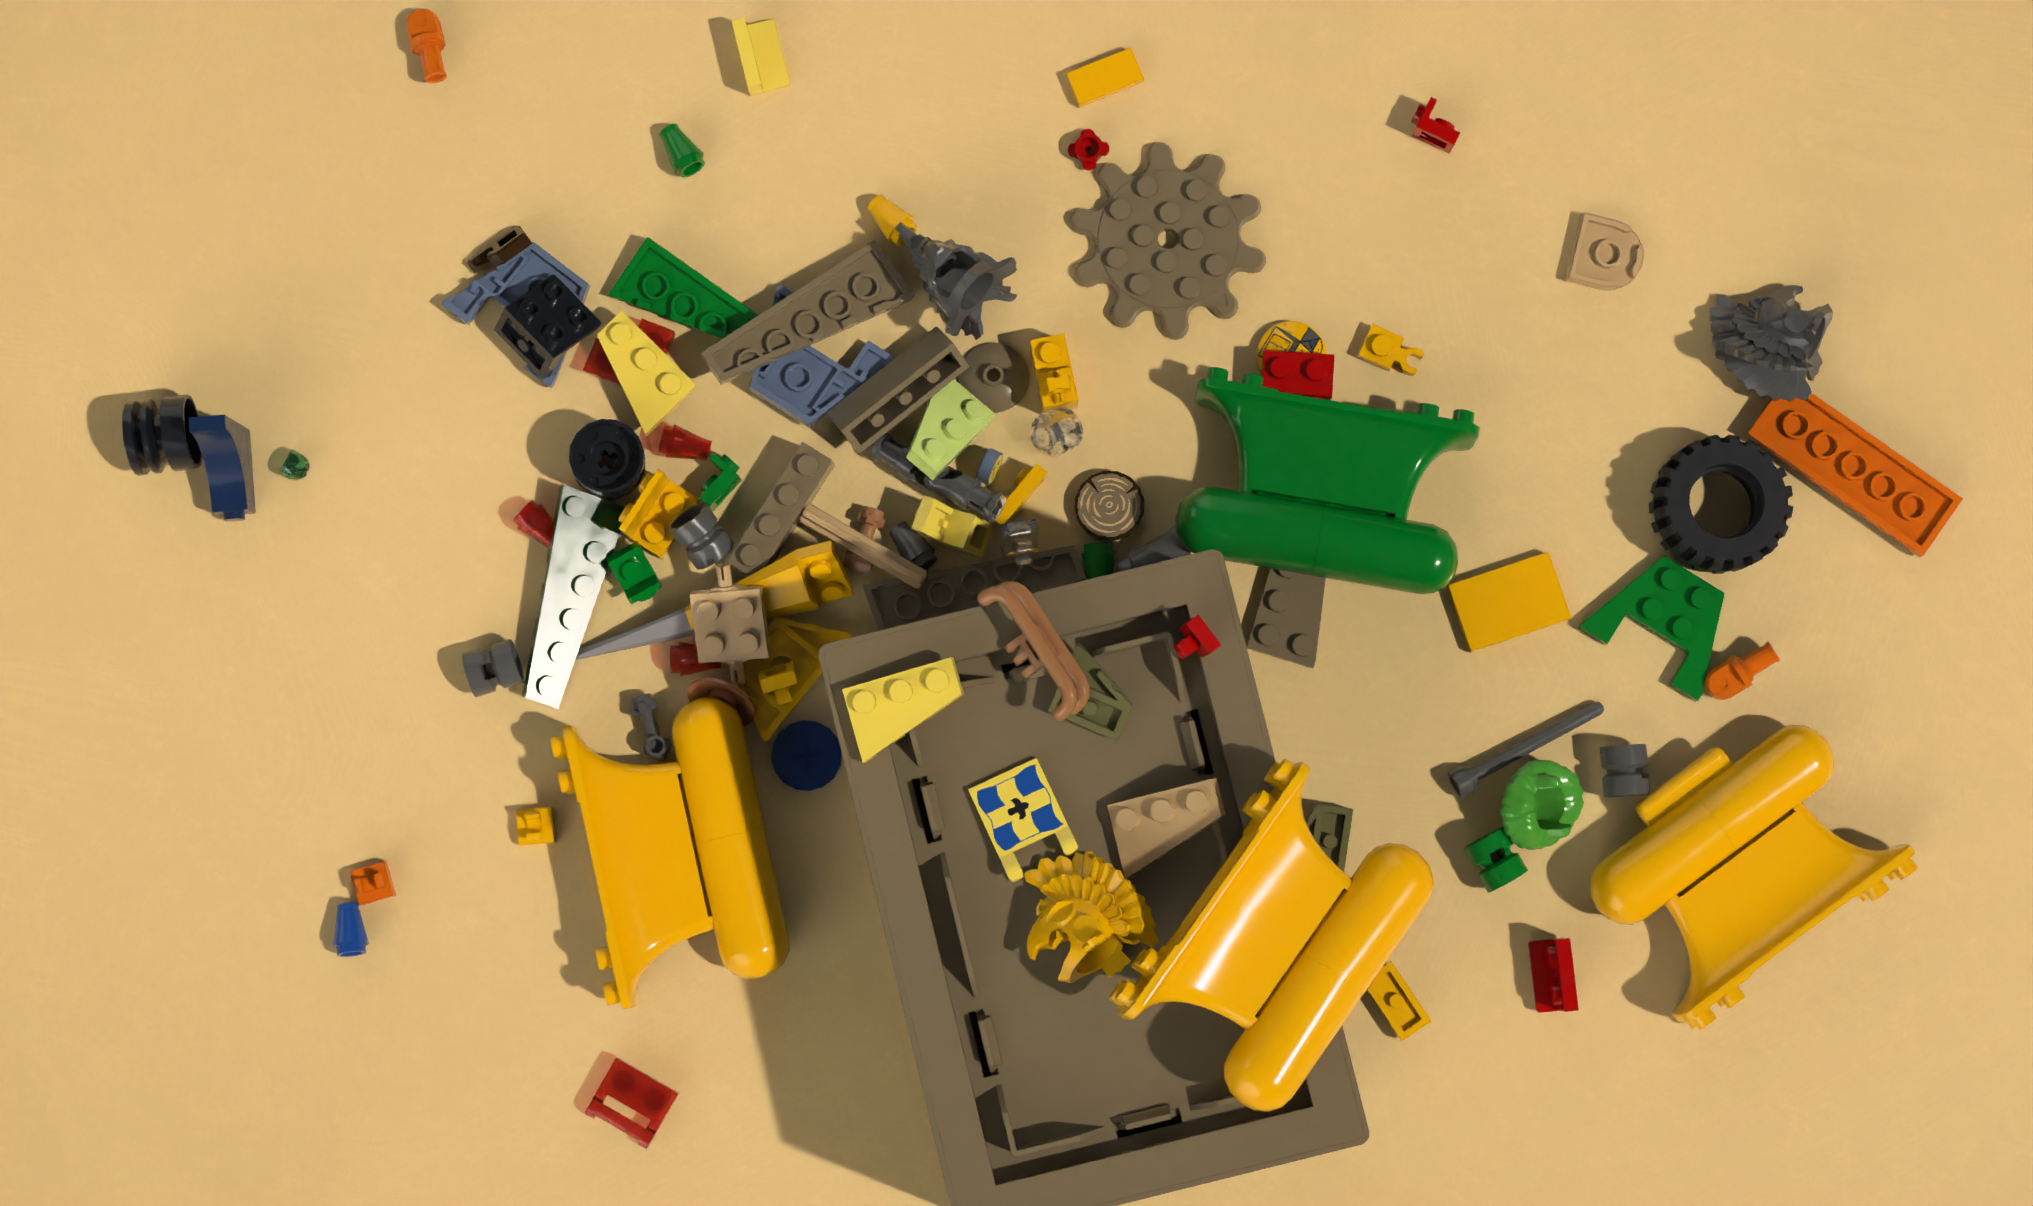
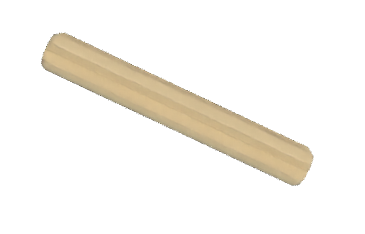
(863, 546)

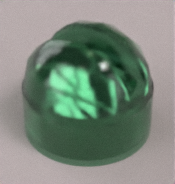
(295, 466)

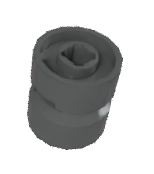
(704, 540)
(505, 665)
(1624, 770)

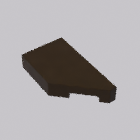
(500, 251)

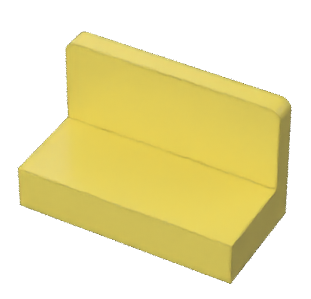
(761, 55)

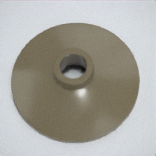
(1013, 380)

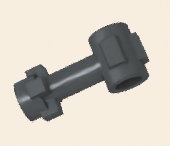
(655, 744)

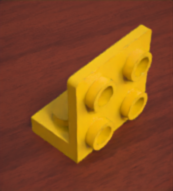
(654, 511)

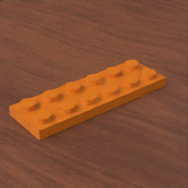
(1856, 469)

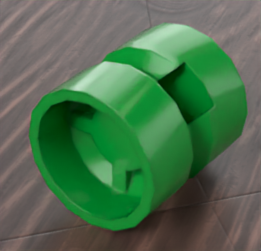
(1500, 871)

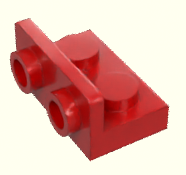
(1553, 975)

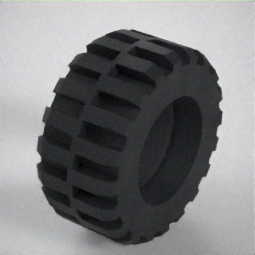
(1759, 478)

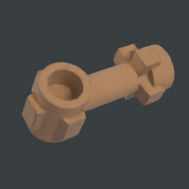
(871, 519)

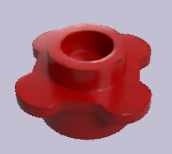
(1088, 139)

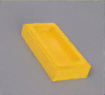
(1105, 77)

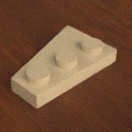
(1161, 821)

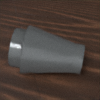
(913, 546)

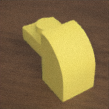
(952, 527)

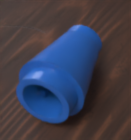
(349, 932)

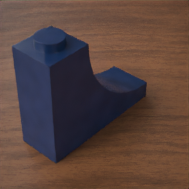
(228, 464)

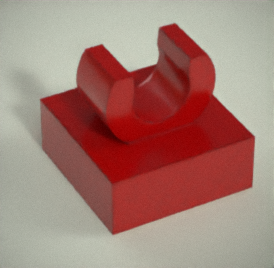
(1197, 638)

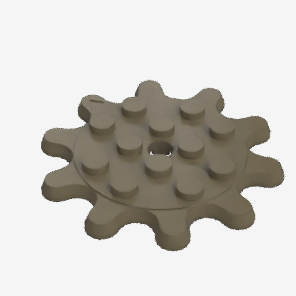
(1162, 278)

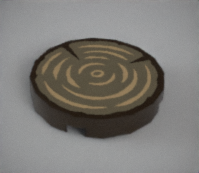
(1109, 505)

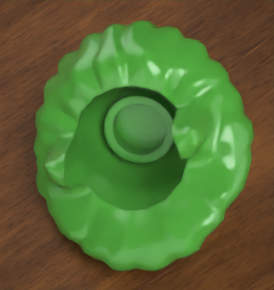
(1540, 804)

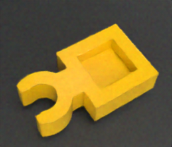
(1384, 348)

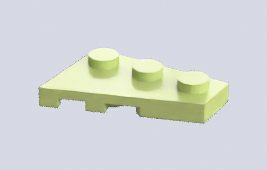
(947, 428)

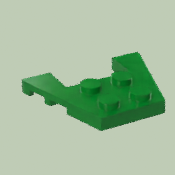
(1675, 608)

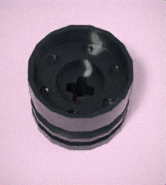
(162, 435)
(613, 439)

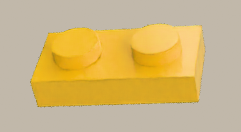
(1027, 484)
(1397, 1002)

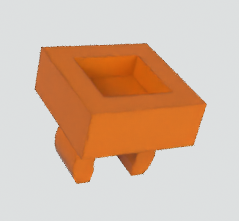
(373, 883)

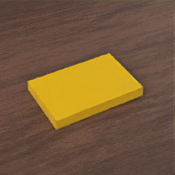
(1509, 602)

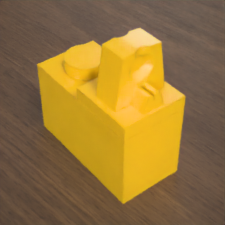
(1053, 372)

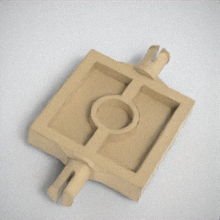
(730, 623)

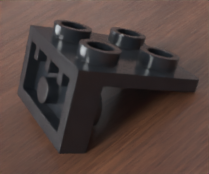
(545, 324)

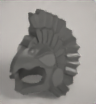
(958, 279)
(1770, 342)

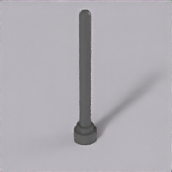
(1467, 778)

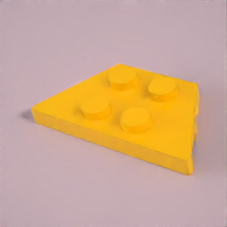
(788, 643)

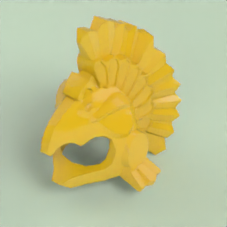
(1092, 910)

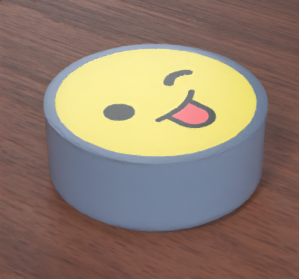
(989, 466)

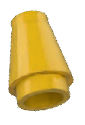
(889, 216)

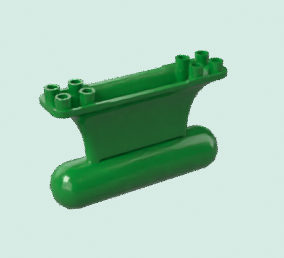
(1325, 487)

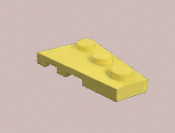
(899, 702)

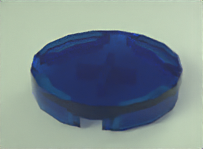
(806, 755)

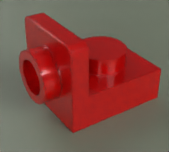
(1434, 132)

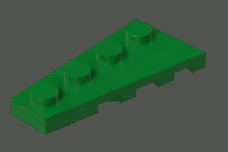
(677, 291)

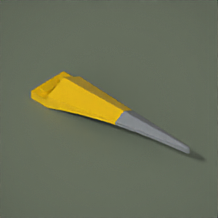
(789, 587)

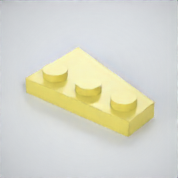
(644, 371)

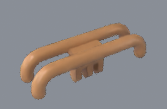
(1040, 646)

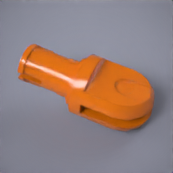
(427, 42)
(1737, 673)

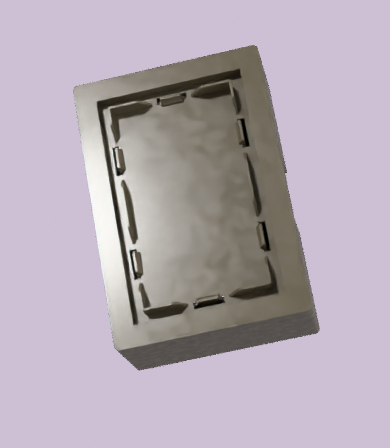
(1034, 1076)

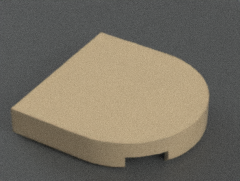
(1604, 254)

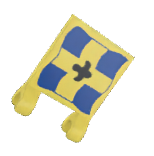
(1020, 811)

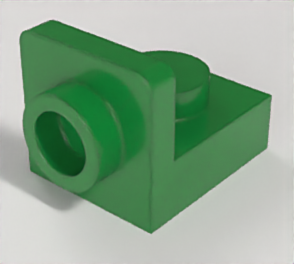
(720, 486)
(634, 573)

